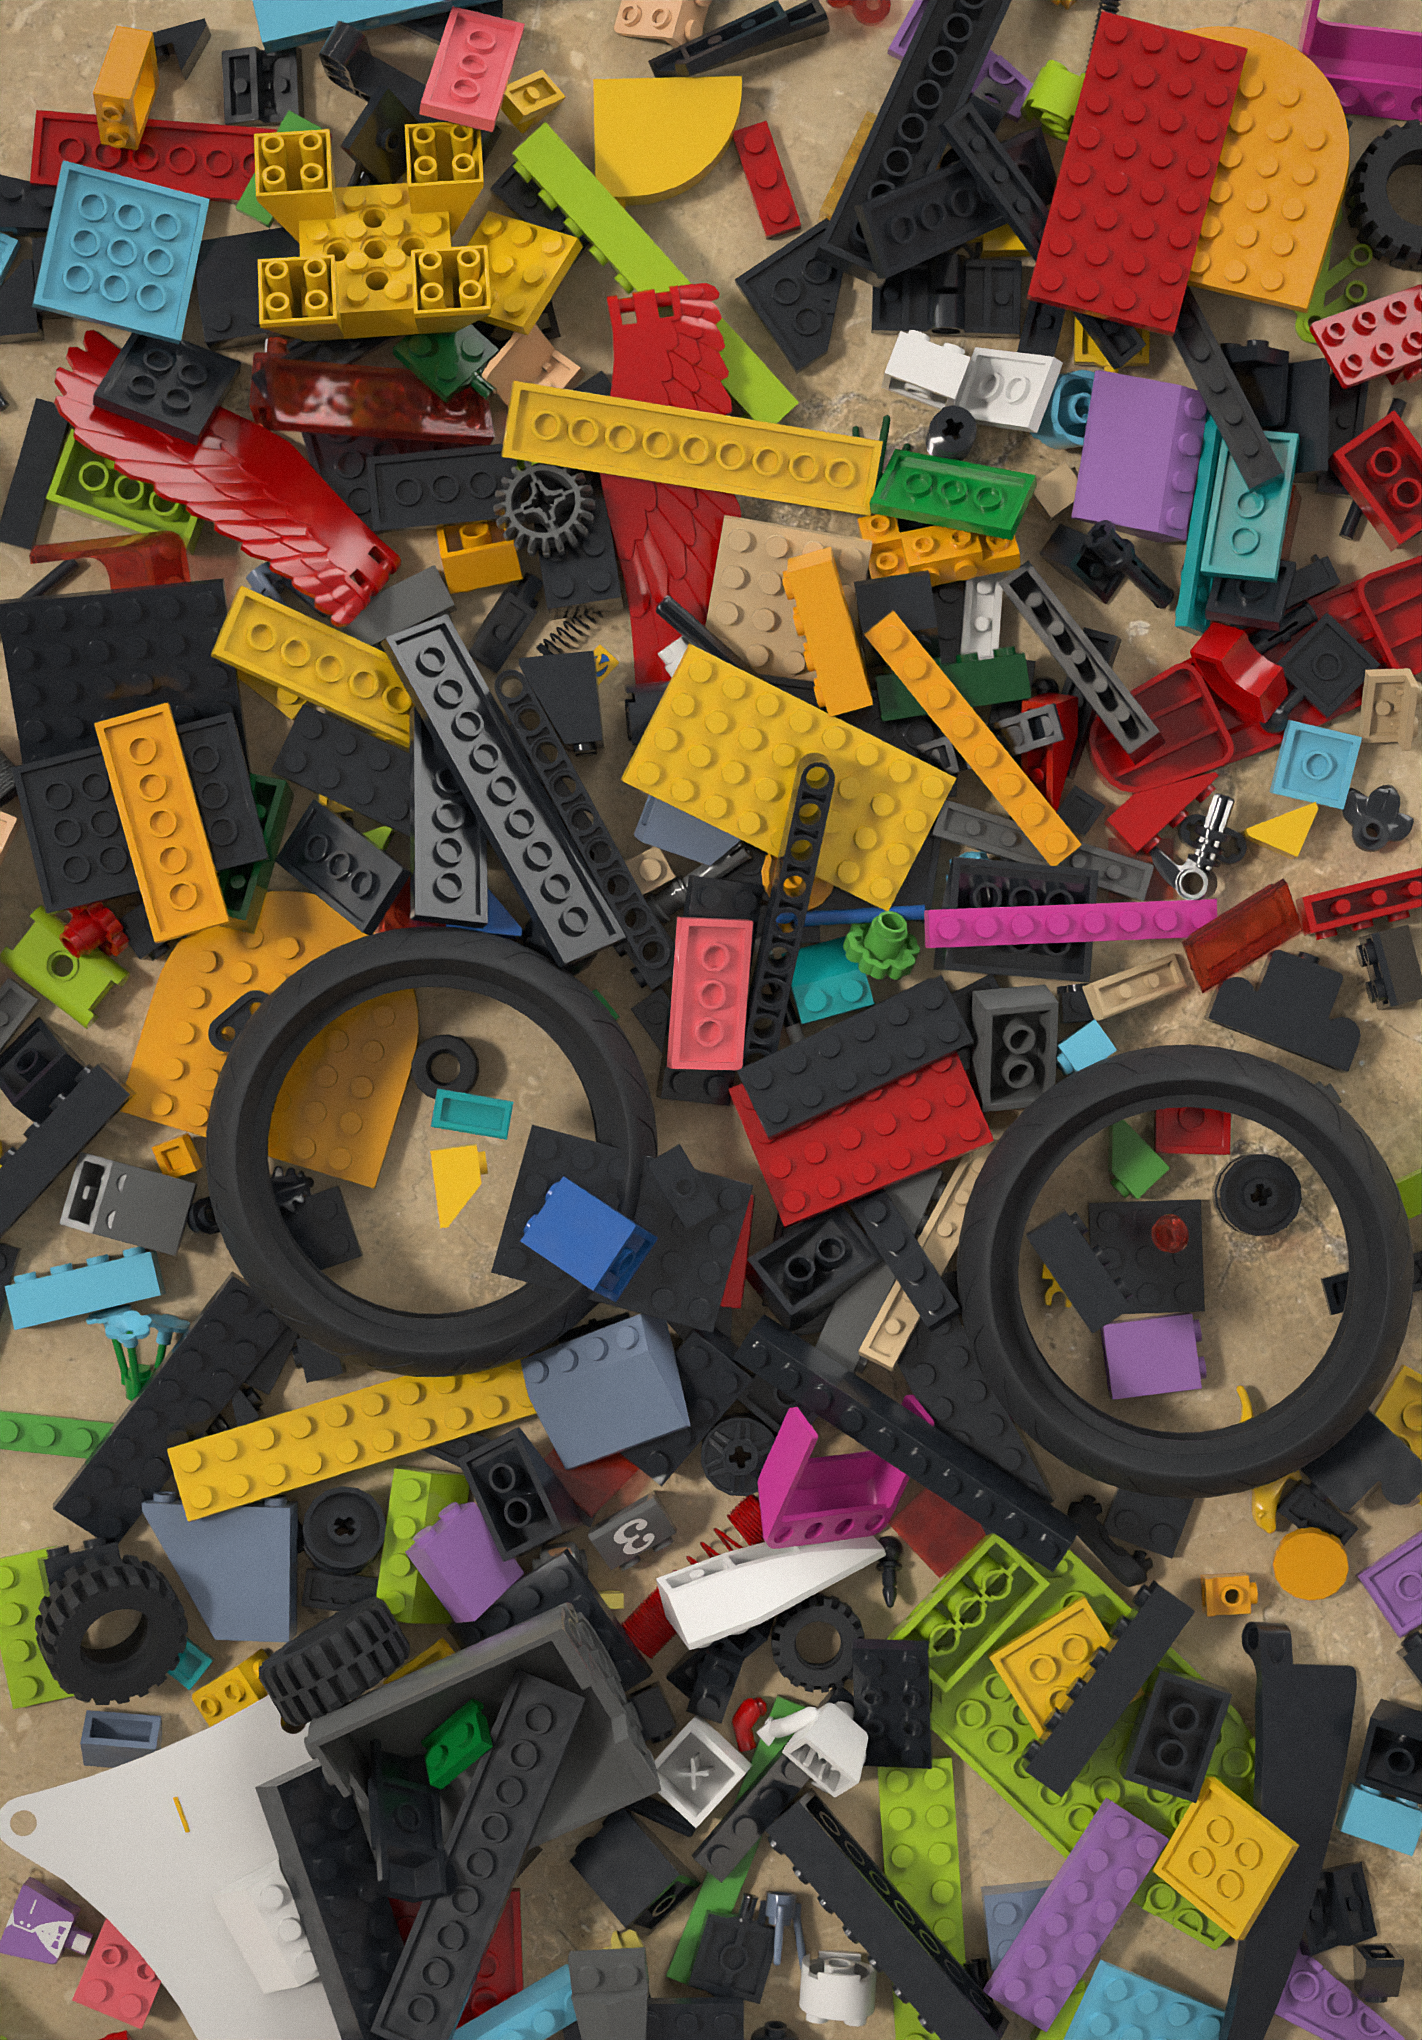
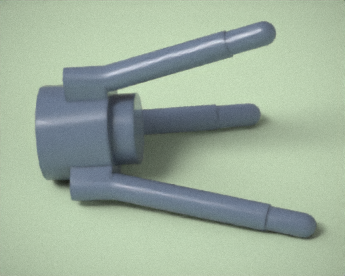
(270, 585)
(780, 1909)

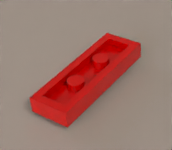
(766, 180)

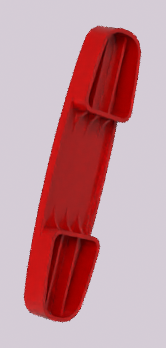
(1208, 733)

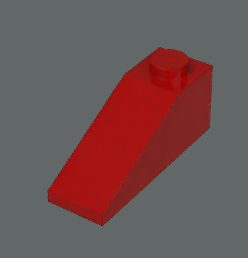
(1049, 765)

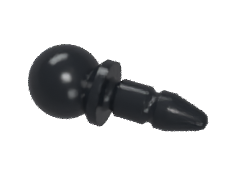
(889, 1565)

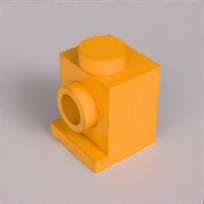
(1214, 1590)

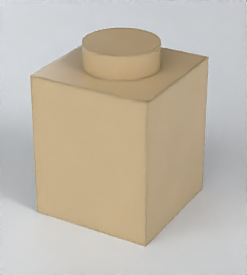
(1056, 492)
(650, 870)

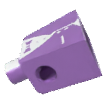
(43, 1925)

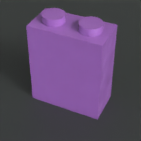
(1152, 1355)
(462, 1562)

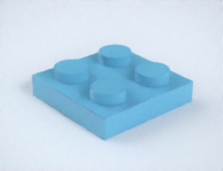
(1315, 764)

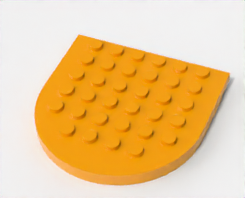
(1274, 178)
(344, 1085)

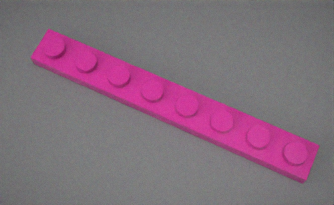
(1066, 923)

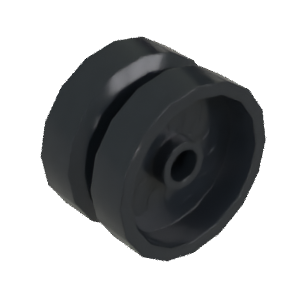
(1278, 1199)
(347, 1509)

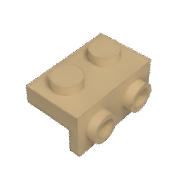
(1390, 707)

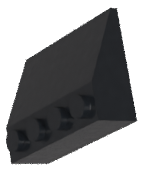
(230, 285)
(1015, 884)

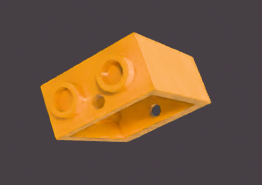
(126, 87)

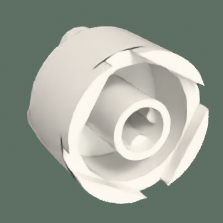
(837, 1988)

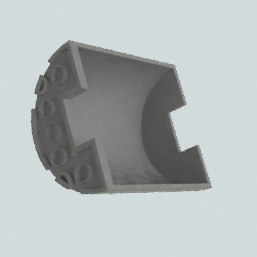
(602, 1767)

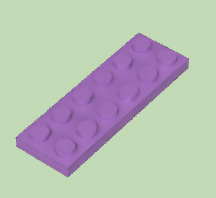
(1075, 1915)

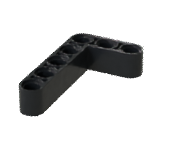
(353, 67)

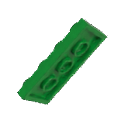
(953, 494)

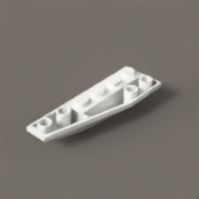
(755, 1584)

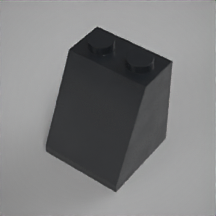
(569, 696)
(633, 1872)

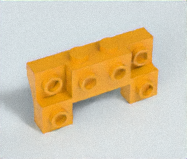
(943, 551)

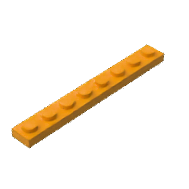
(972, 739)

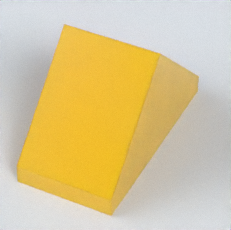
(1283, 833)

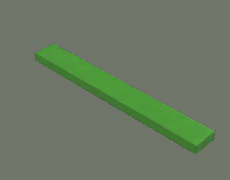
(712, 1893)

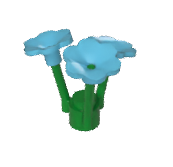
(128, 1326)

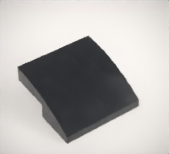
(261, 86)
(1339, 1910)

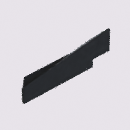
(744, 38)

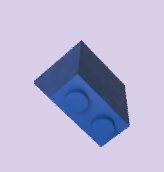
(588, 1239)

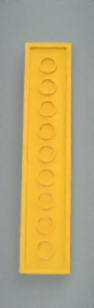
(691, 448)
(343, 1436)

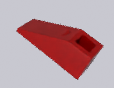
(1148, 812)

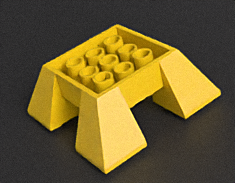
(372, 253)

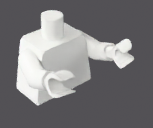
(824, 1744)

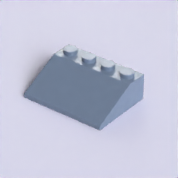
(607, 1390)

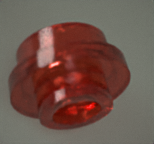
(1170, 1233)

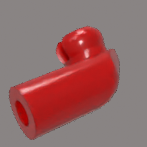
(745, 1719)

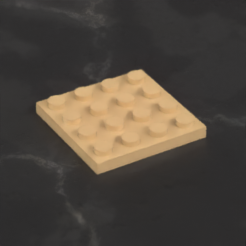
(748, 593)

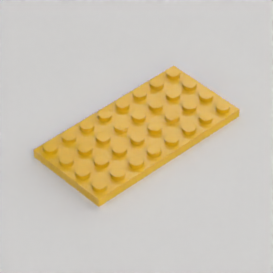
(730, 757)

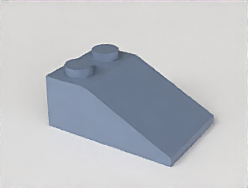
(1006, 1912)

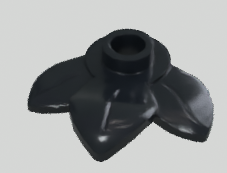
(1377, 812)

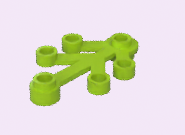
(1326, 281)

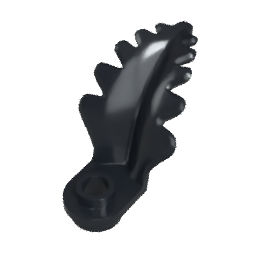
(285, 1188)

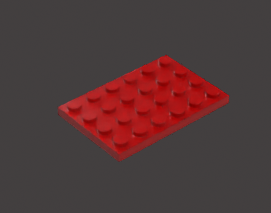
(869, 1141)

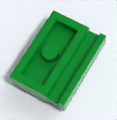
(456, 1744)

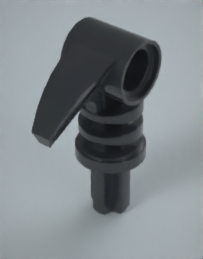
(1205, 855)

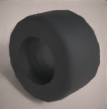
(439, 1045)

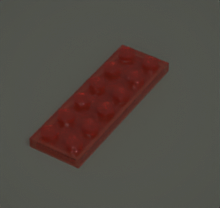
(371, 403)

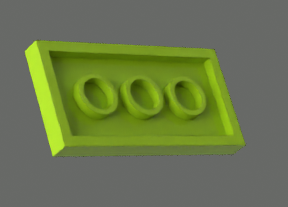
(23, 1663)

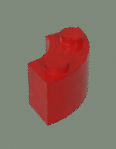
(1239, 672)

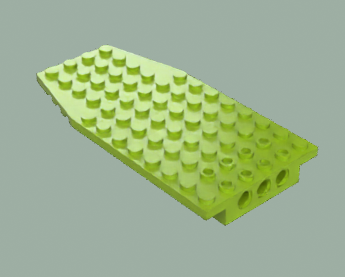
(986, 1604)

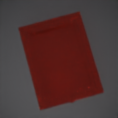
(1242, 935)

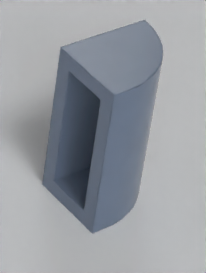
(118, 1738)

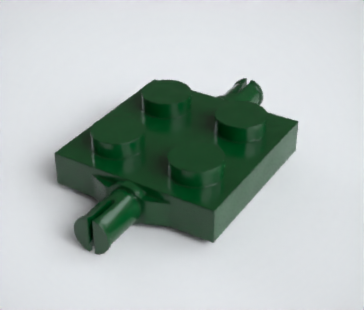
(449, 361)

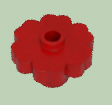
(93, 928)

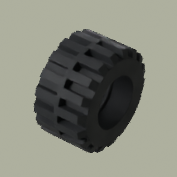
(815, 1675)

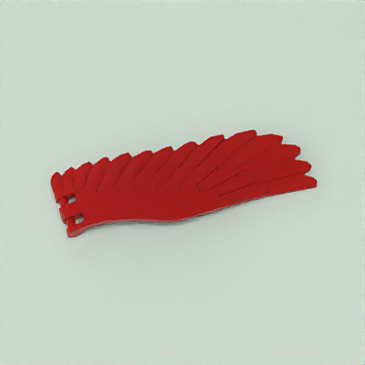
(243, 483)
(663, 530)

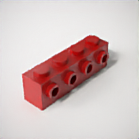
(1361, 904)

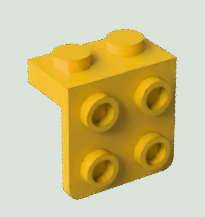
(232, 1690)

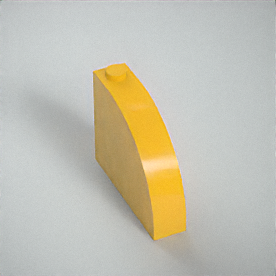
(661, 133)

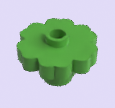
(882, 946)

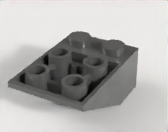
(128, 1203)

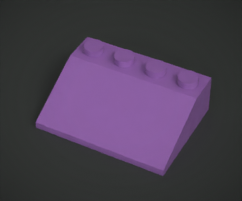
(1140, 456)

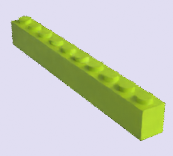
(638, 261)

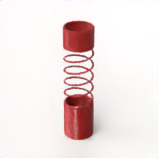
(647, 1623)

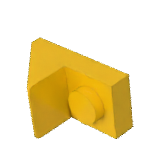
(530, 100)

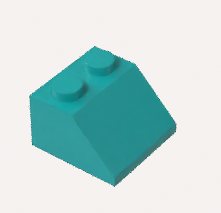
(828, 982)

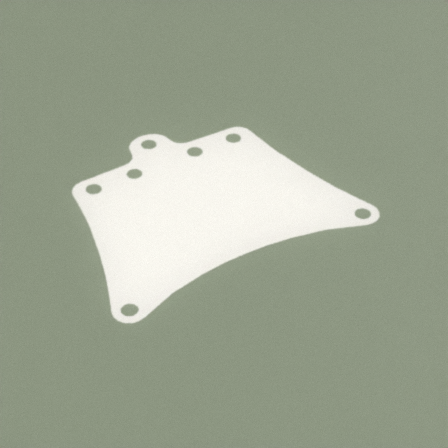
(134, 1862)

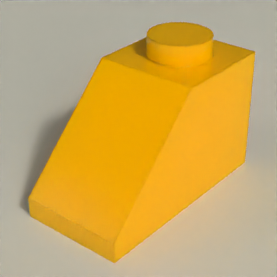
(456, 1178)

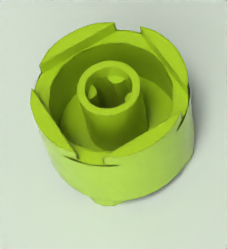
(1053, 99)

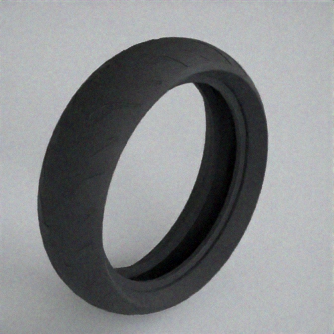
(247, 1095)
(1217, 1459)

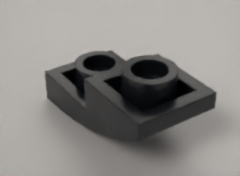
(246, 1405)

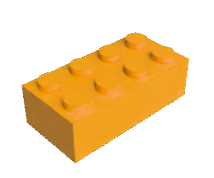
(829, 631)

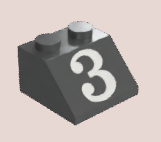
(633, 1531)

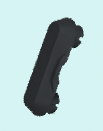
(1126, 1568)

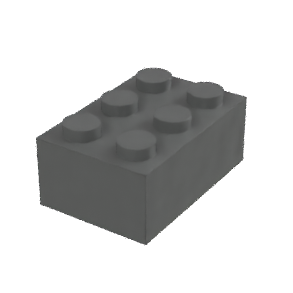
(1013, 1046)

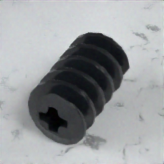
(956, 422)

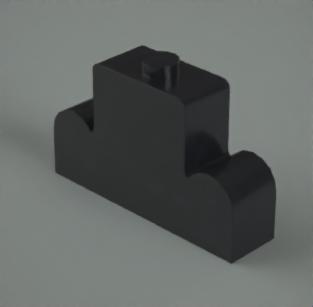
(1289, 1009)
(1362, 1463)

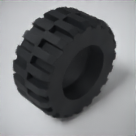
(1369, 201)
(334, 1661)
(130, 1665)

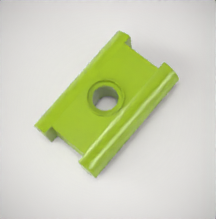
(77, 993)

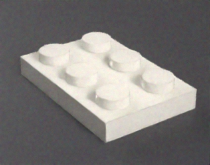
(1008, 388)

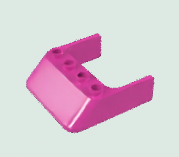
(1367, 66)
(828, 1495)

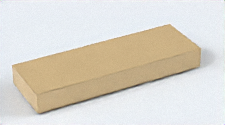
(1134, 987)

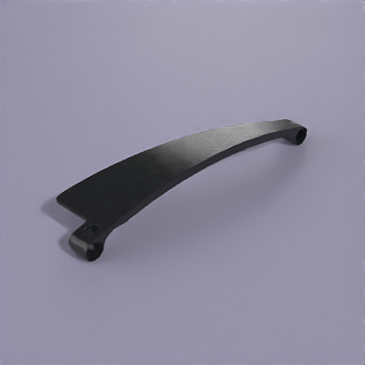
(1298, 1779)

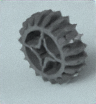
(532, 513)

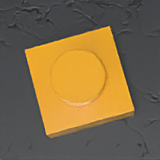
(177, 1156)

